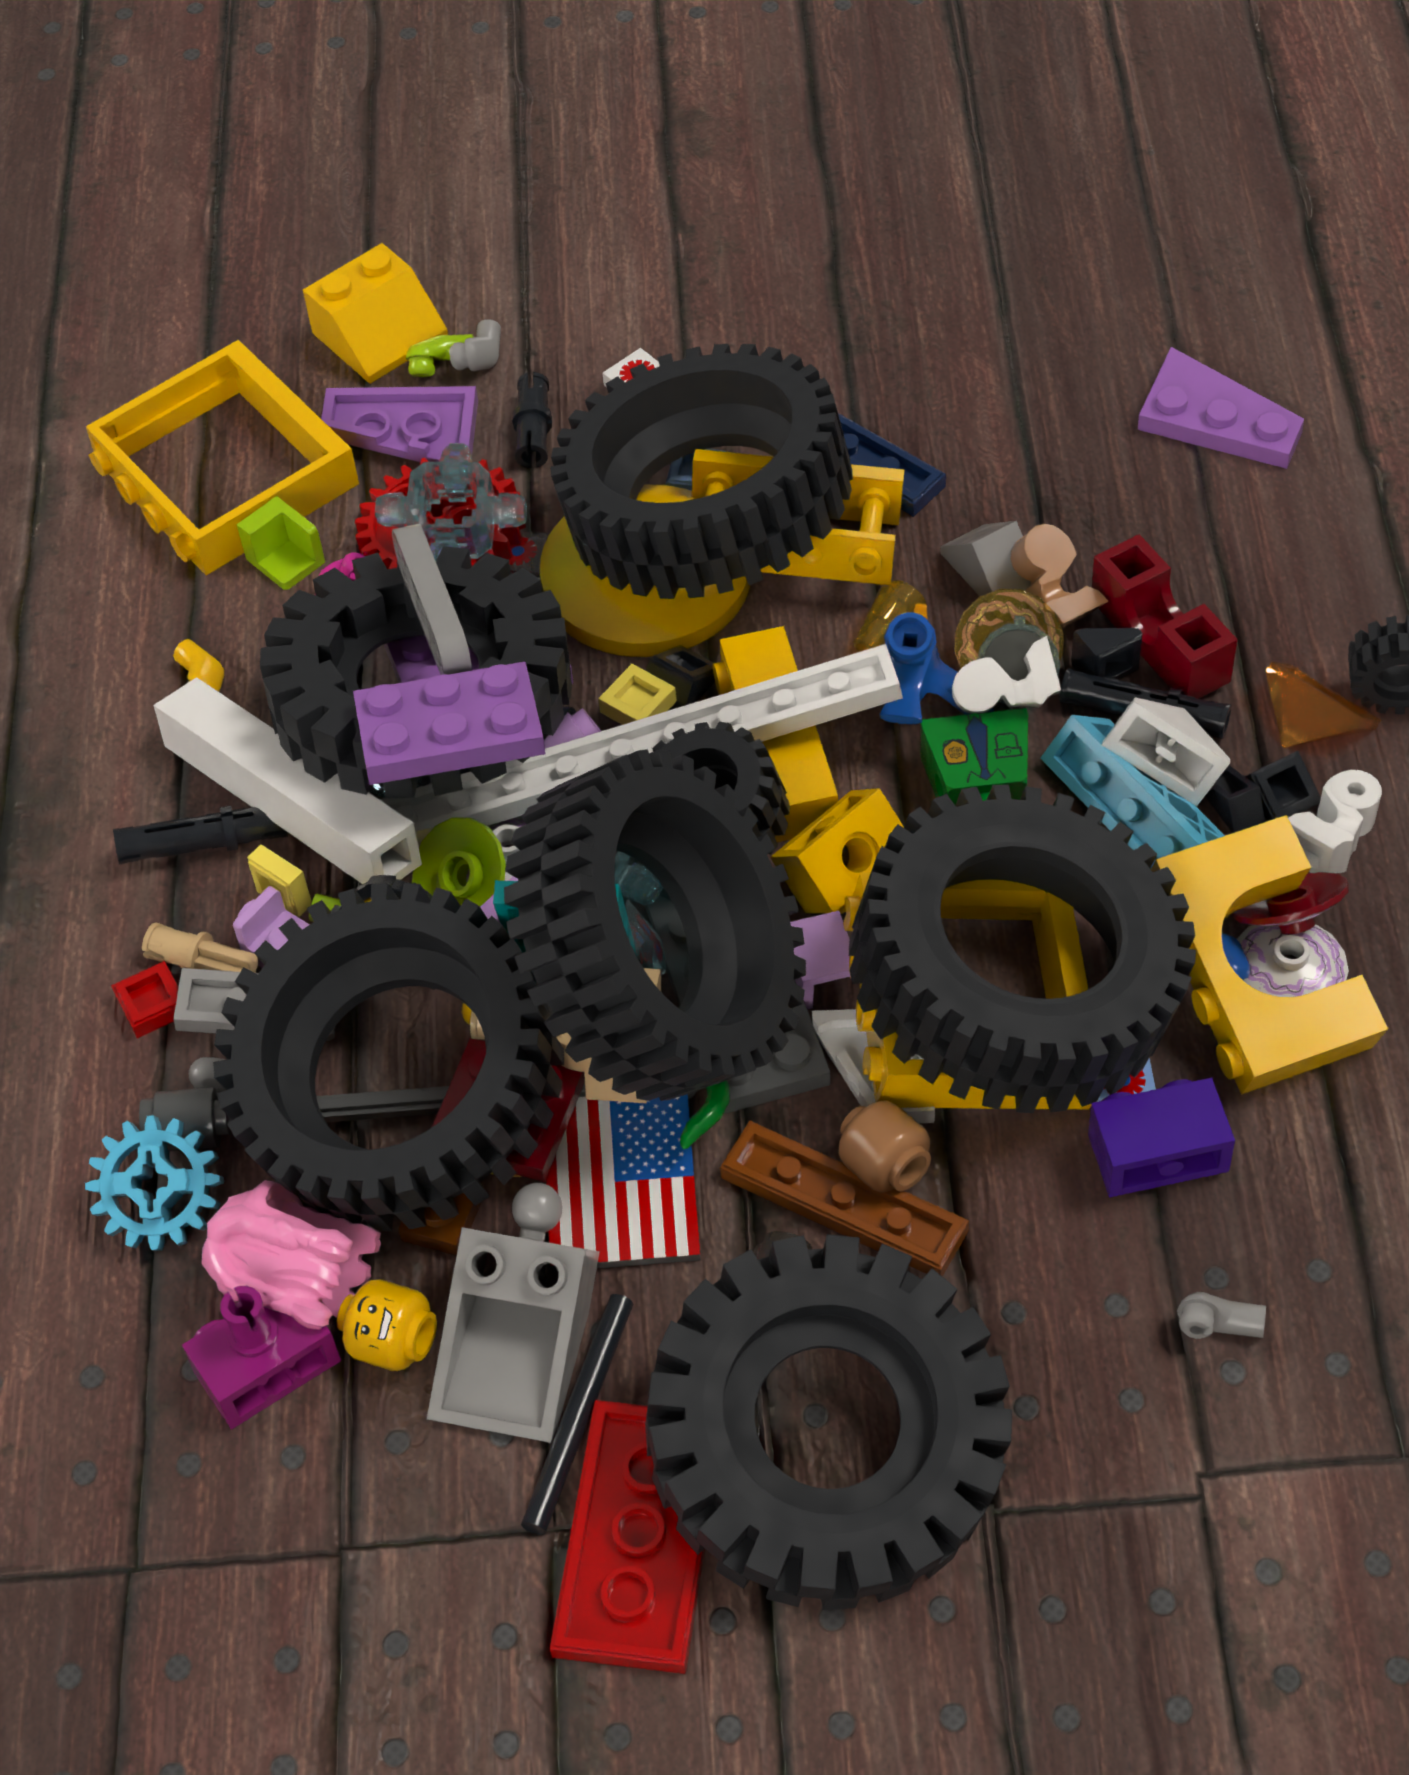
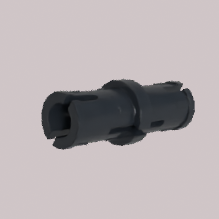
(532, 420)

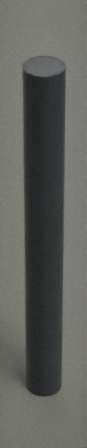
(577, 1415)

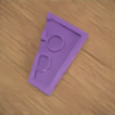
(1217, 413)

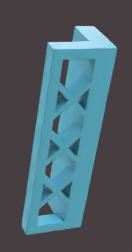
(1123, 791)

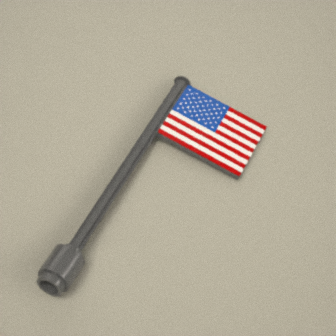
(616, 1168)

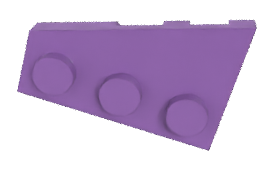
(403, 419)

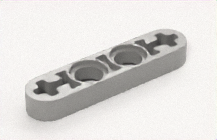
(431, 600)

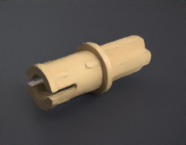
(194, 950)

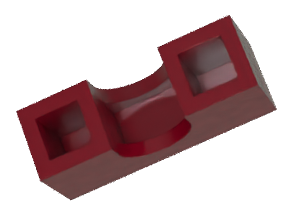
(1184, 649)

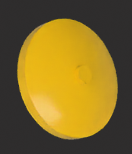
(628, 622)

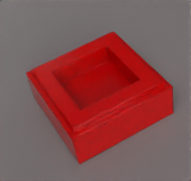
(148, 998)

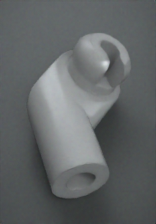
(1206, 1313)

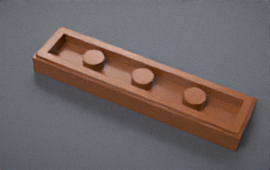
(841, 1201)

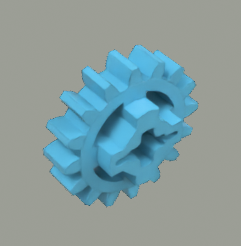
(128, 1184)

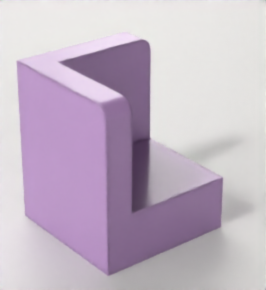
(824, 951)

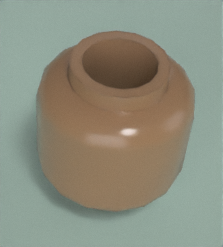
(884, 1147)

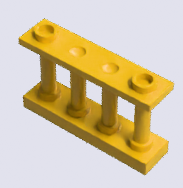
(842, 554)

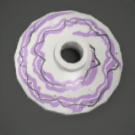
(1318, 965)

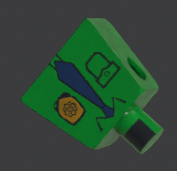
(976, 752)

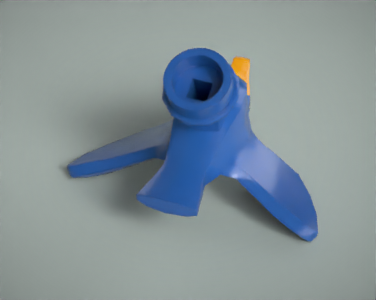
(917, 666)

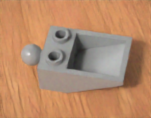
(507, 1336)

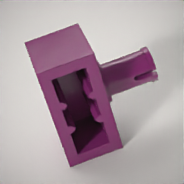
(256, 1356)

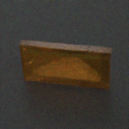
(1310, 710)

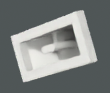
(1168, 748)

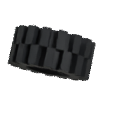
(1375, 667)

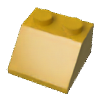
(372, 312)

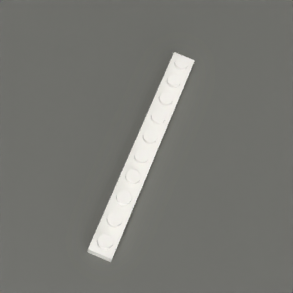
(762, 708)

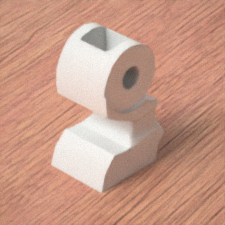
(984, 682)
(1339, 821)

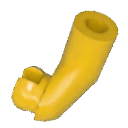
(199, 664)

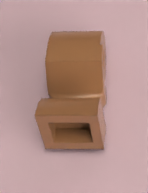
(1043, 559)

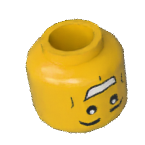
(387, 1325)

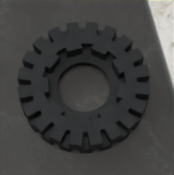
(326, 637)
(804, 1536)

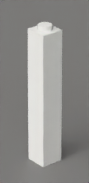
(247, 760)

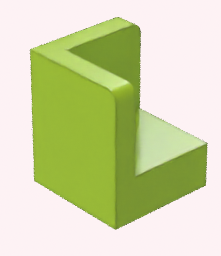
(281, 543)

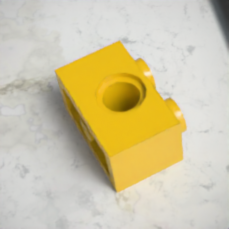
(815, 854)

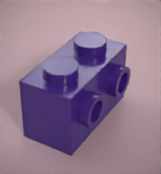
(1160, 1136)

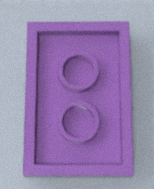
(448, 723)

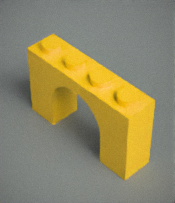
(1259, 1033)

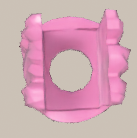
(288, 1253)

